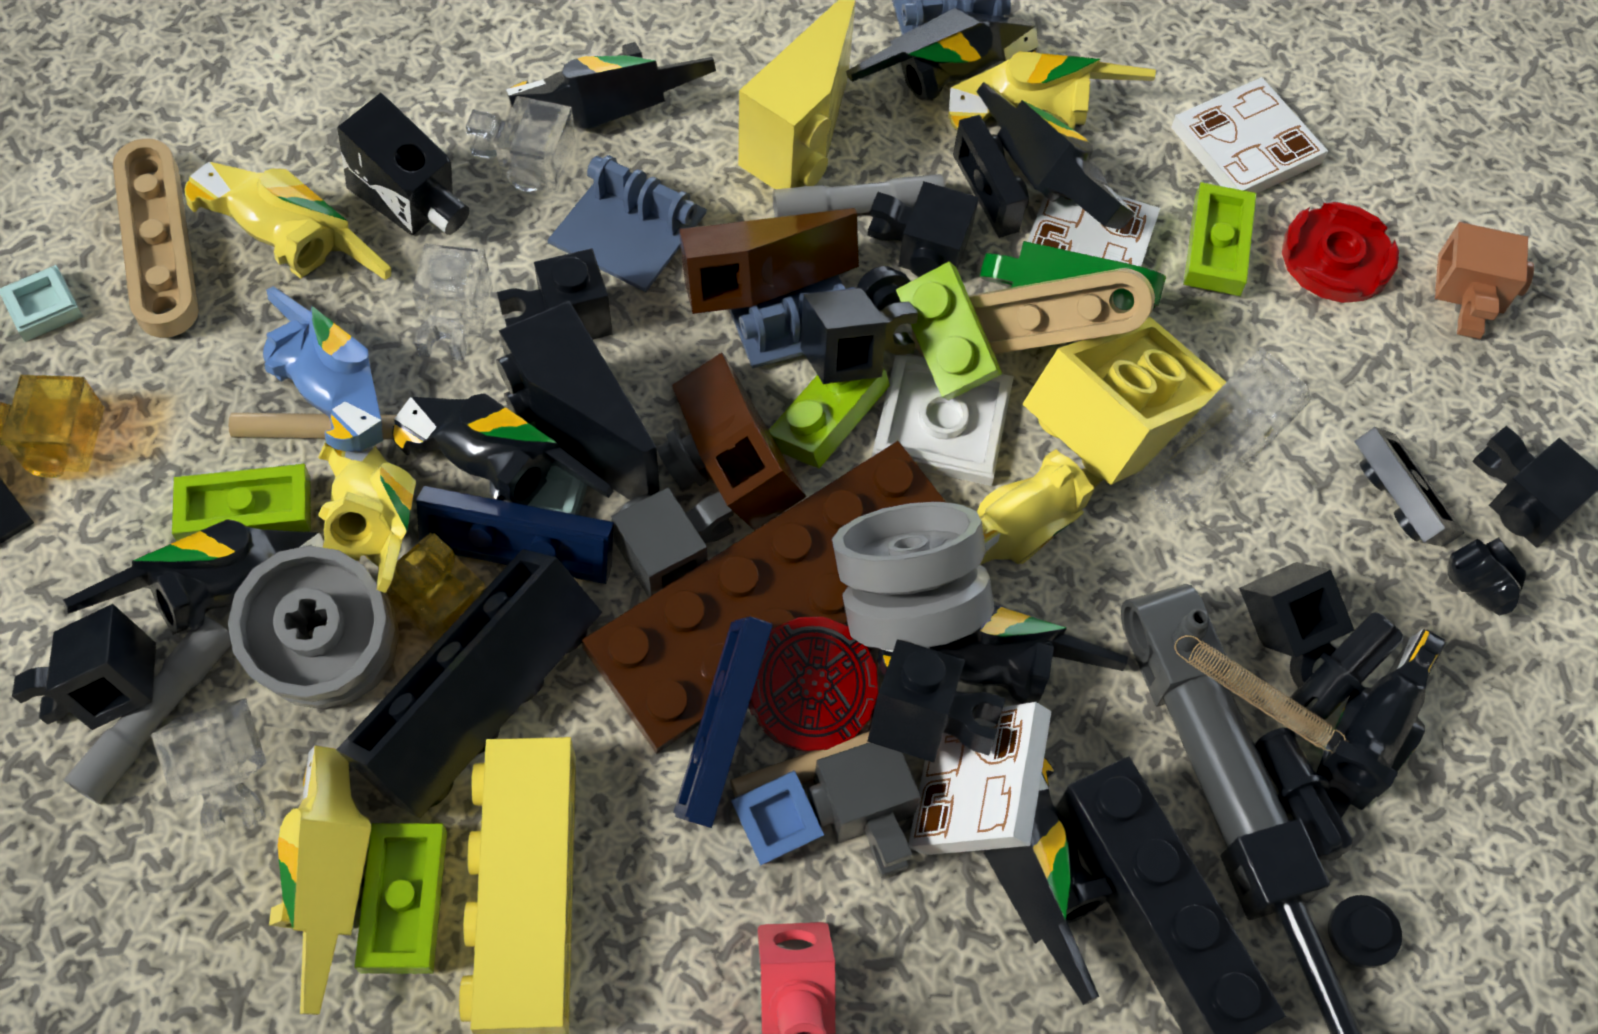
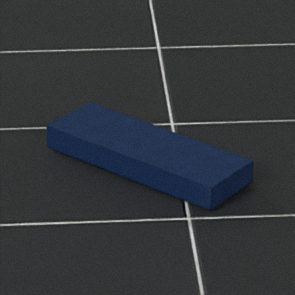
(501, 529)
(722, 721)

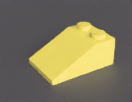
(795, 103)
(1121, 397)

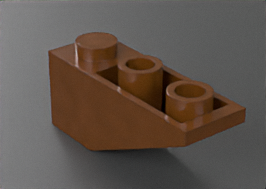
(765, 258)
(736, 444)

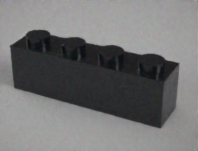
(471, 682)
(1166, 905)

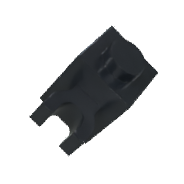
(930, 231)
(563, 279)
(848, 335)
(1538, 490)
(1298, 614)
(95, 670)
(922, 703)

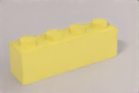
(523, 888)

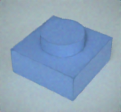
(777, 817)

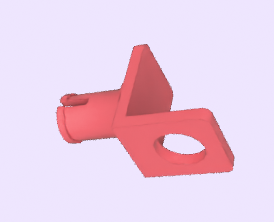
(797, 983)

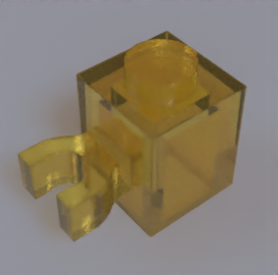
(51, 424)
(433, 587)

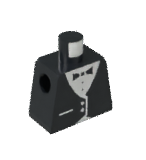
(399, 169)

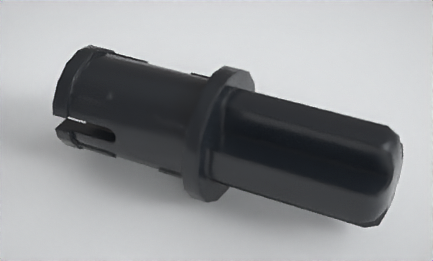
(1348, 666)
(1304, 793)

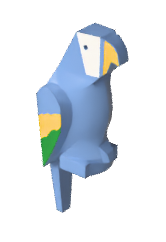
(327, 371)

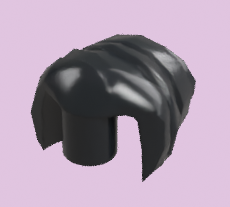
(1488, 575)

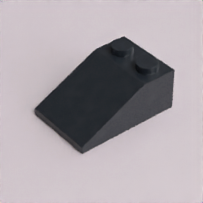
(573, 398)

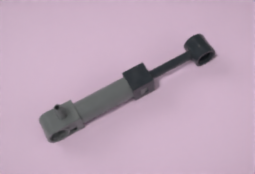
(1266, 853)

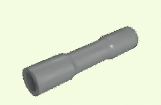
(861, 196)
(123, 742)

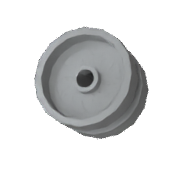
(914, 574)
(283, 603)

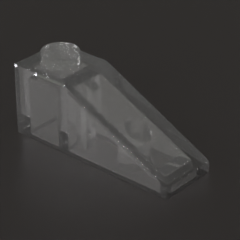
(1223, 436)

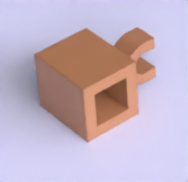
(1482, 273)

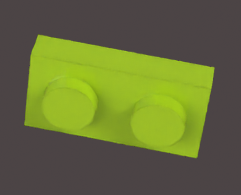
(1220, 239)
(950, 332)
(825, 417)
(256, 497)
(401, 899)

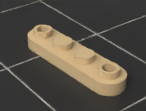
(155, 238)
(1061, 310)

